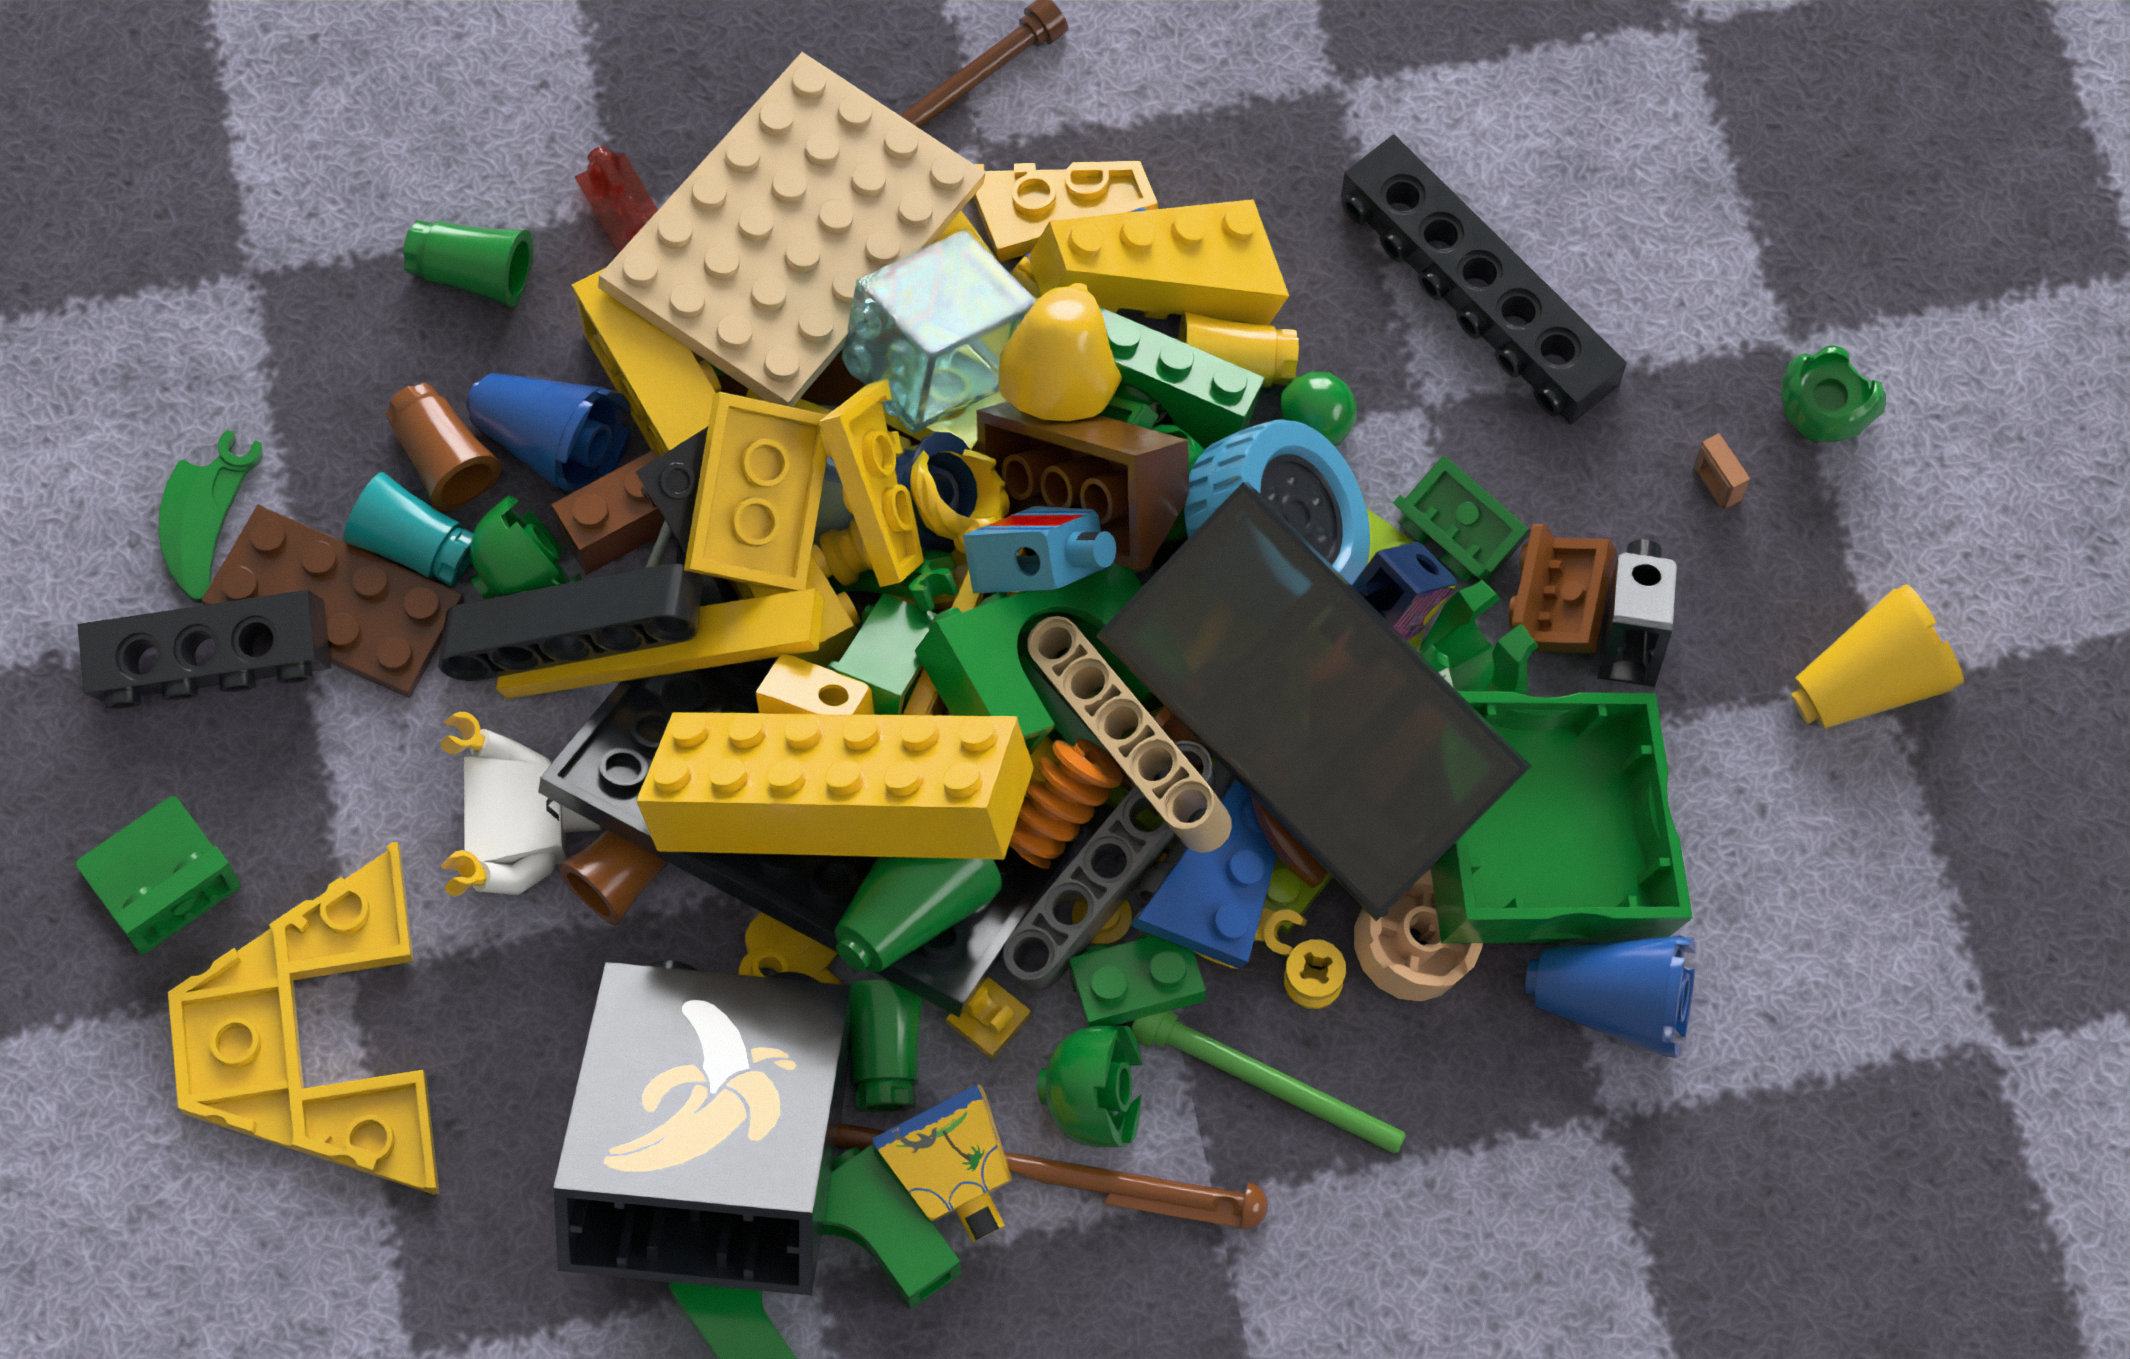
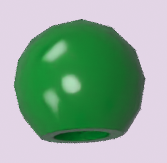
(1322, 404)

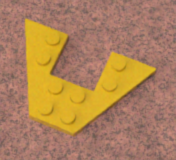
(242, 1045)

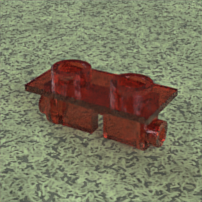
(616, 195)

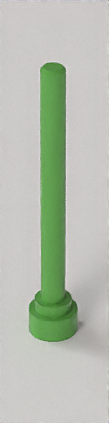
(1164, 1029)

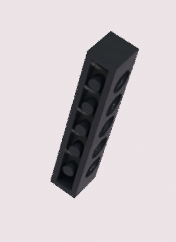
(1398, 176)

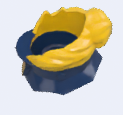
(950, 490)

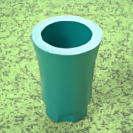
(408, 531)

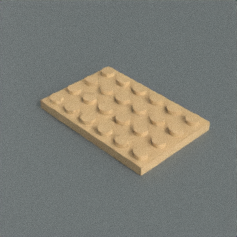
(781, 221)

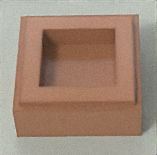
(1721, 471)

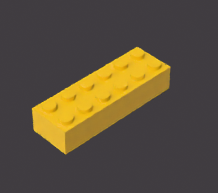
(837, 785)

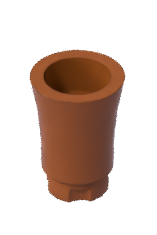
(441, 448)
(610, 875)

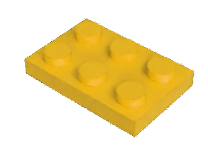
(757, 493)

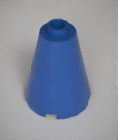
(553, 426)
(1619, 988)

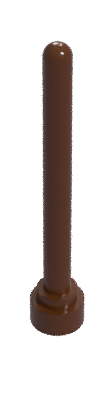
(1041, 23)

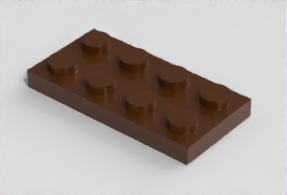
(377, 614)

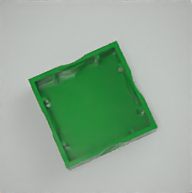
(1579, 839)

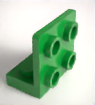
(158, 874)

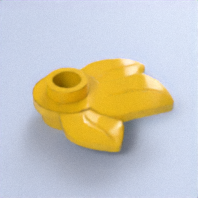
(785, 950)

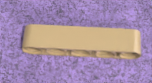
(1145, 750)

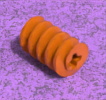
(1063, 799)

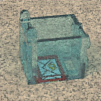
(934, 328)

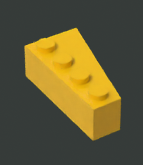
(1167, 261)

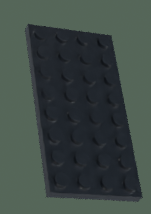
(606, 769)

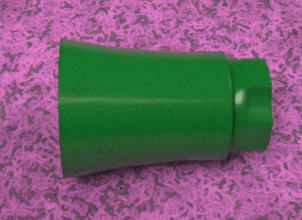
(471, 258)
(884, 1045)

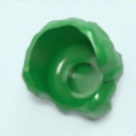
(1829, 397)

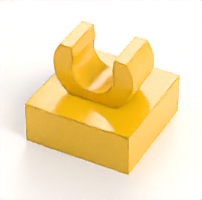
(990, 1019)

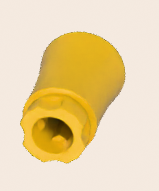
(1249, 346)

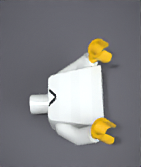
(508, 826)

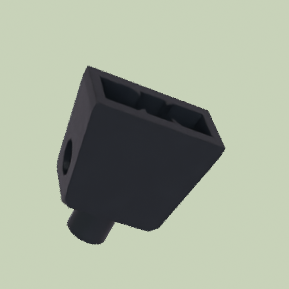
(1640, 600)

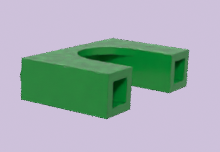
(976, 652)
(863, 1206)

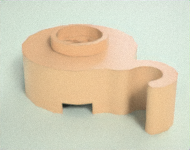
(1400, 962)

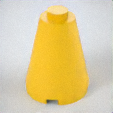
(1878, 664)

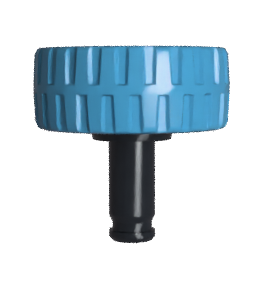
(1297, 476)

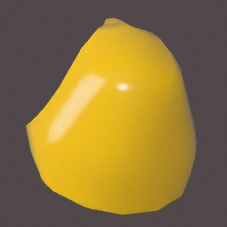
(1060, 358)

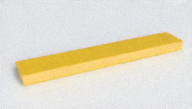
(725, 636)

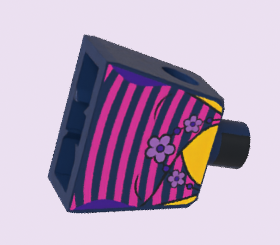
(1405, 586)

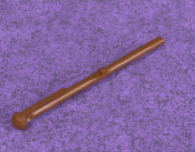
(1123, 1188)

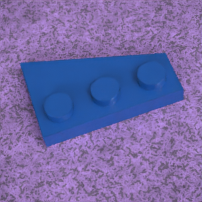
(1216, 896)

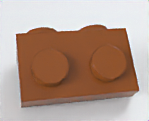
(1562, 590)

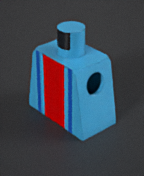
(1065, 544)

